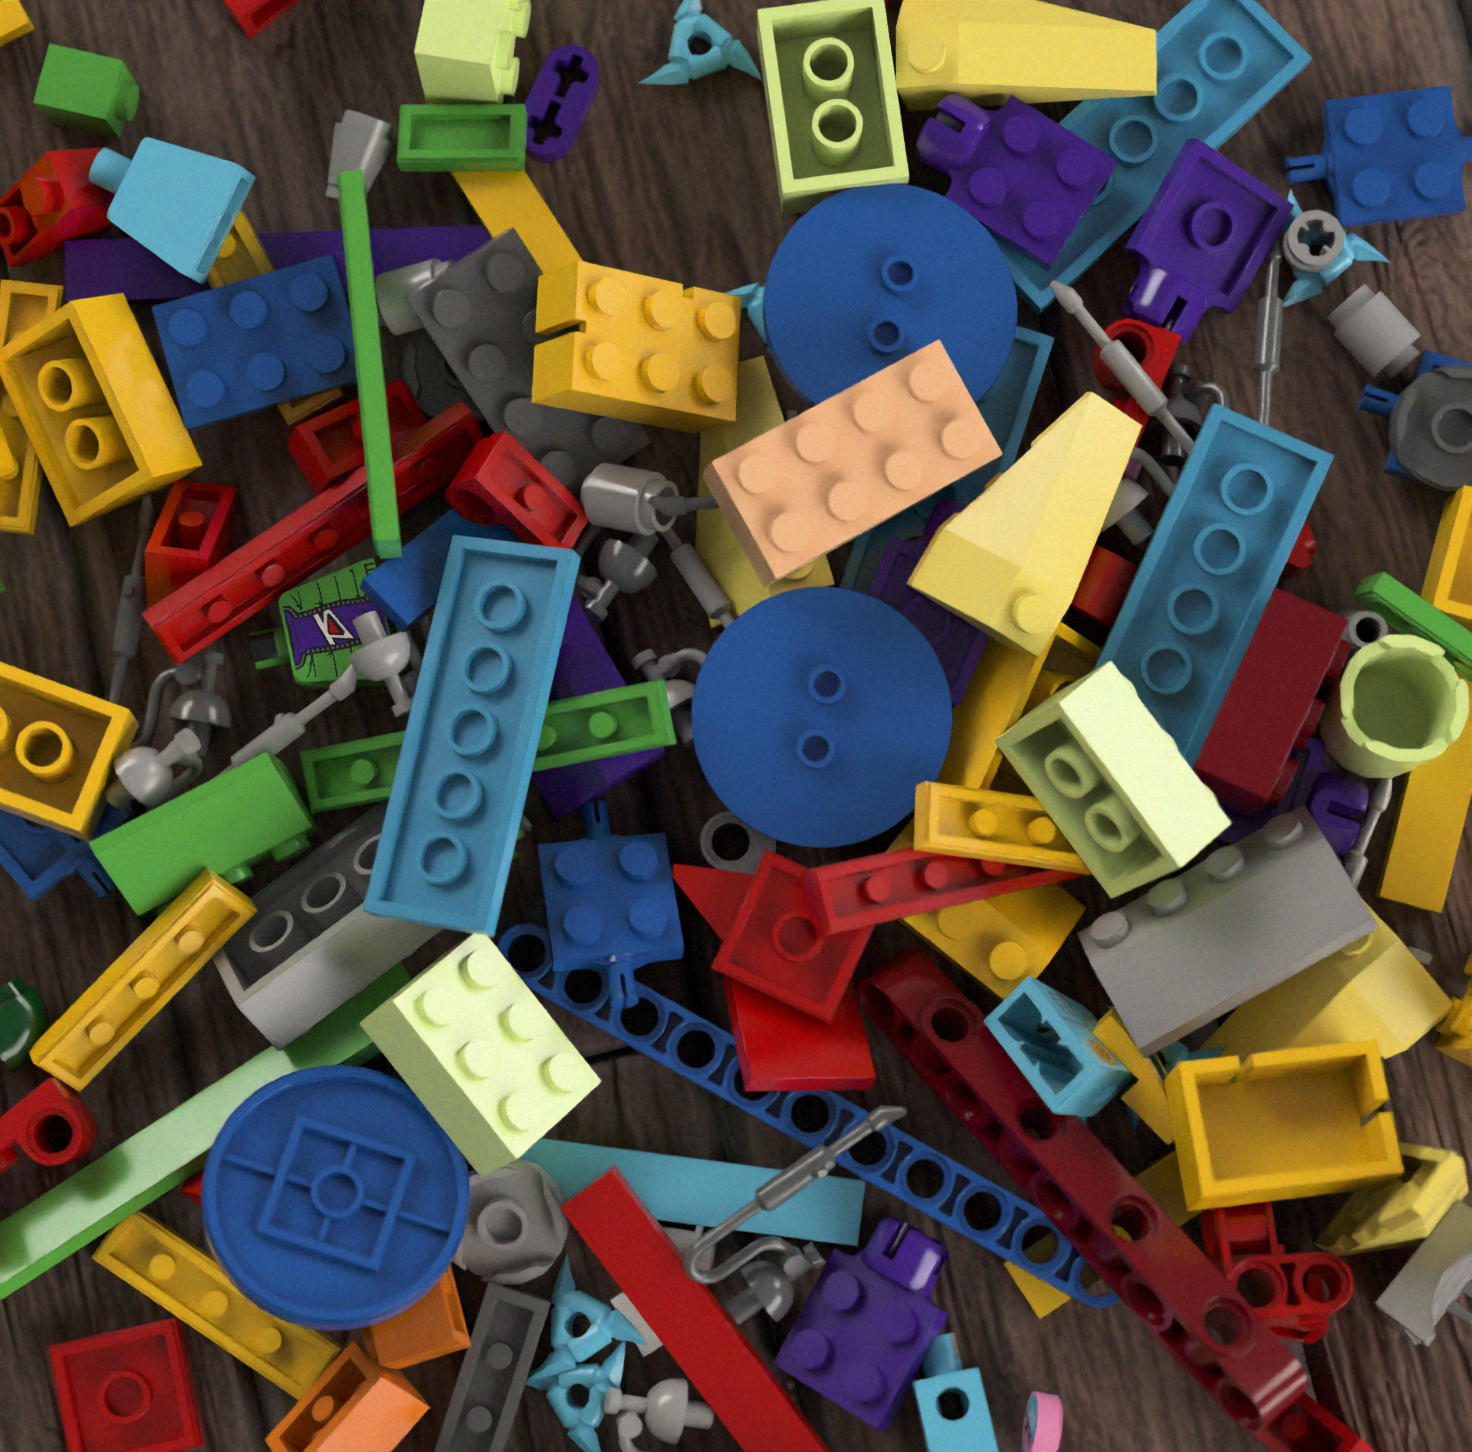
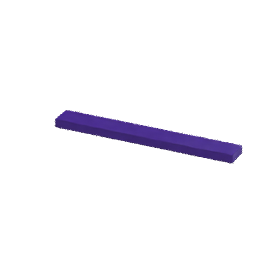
(130, 268)

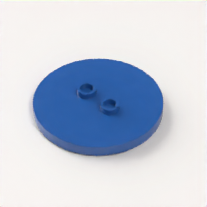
(880, 279)
(821, 716)
(334, 1198)

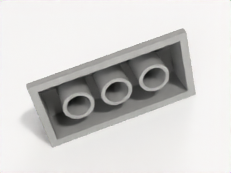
(1225, 930)
(313, 940)

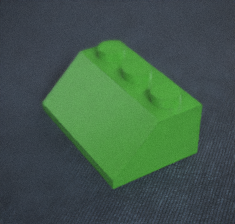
(218, 826)

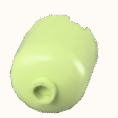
(1393, 707)

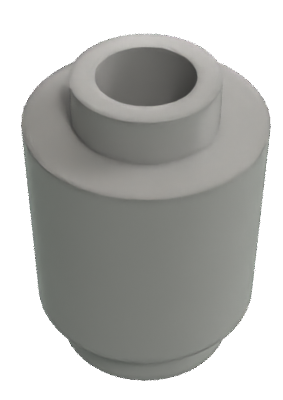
(395, 285)
(1375, 332)
(619, 498)

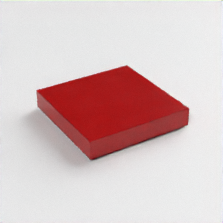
(777, 947)
(793, 1050)
(127, 1390)

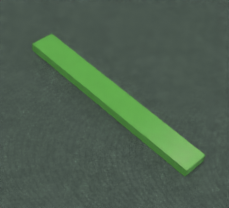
(174, 1144)

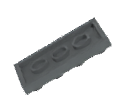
(485, 330)

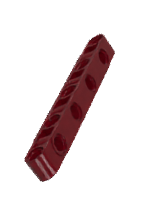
(1085, 1193)

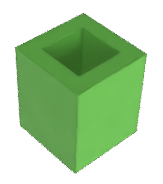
(86, 91)

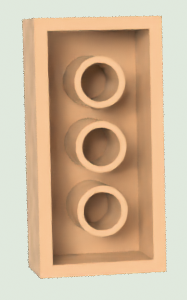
(851, 463)

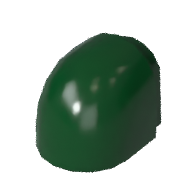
(21, 1022)

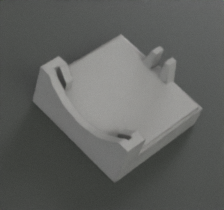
(1433, 1279)

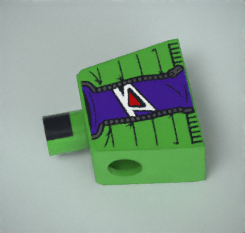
(319, 628)

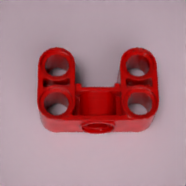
(1245, 1245)

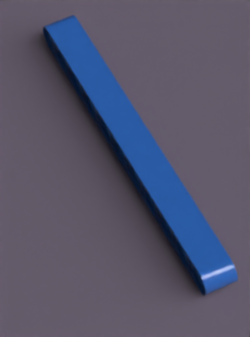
(900, 1151)

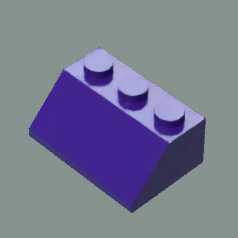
(582, 670)

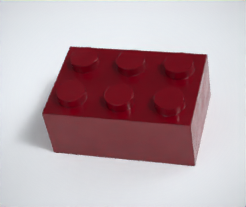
(1272, 704)

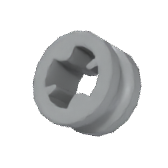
(1299, 253)

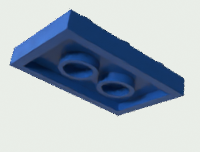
(259, 342)

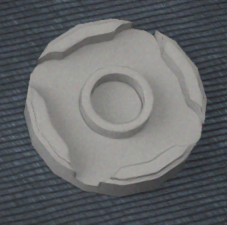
(513, 1224)

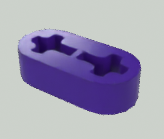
(571, 110)

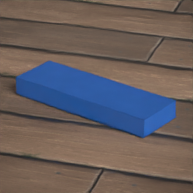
(410, 584)

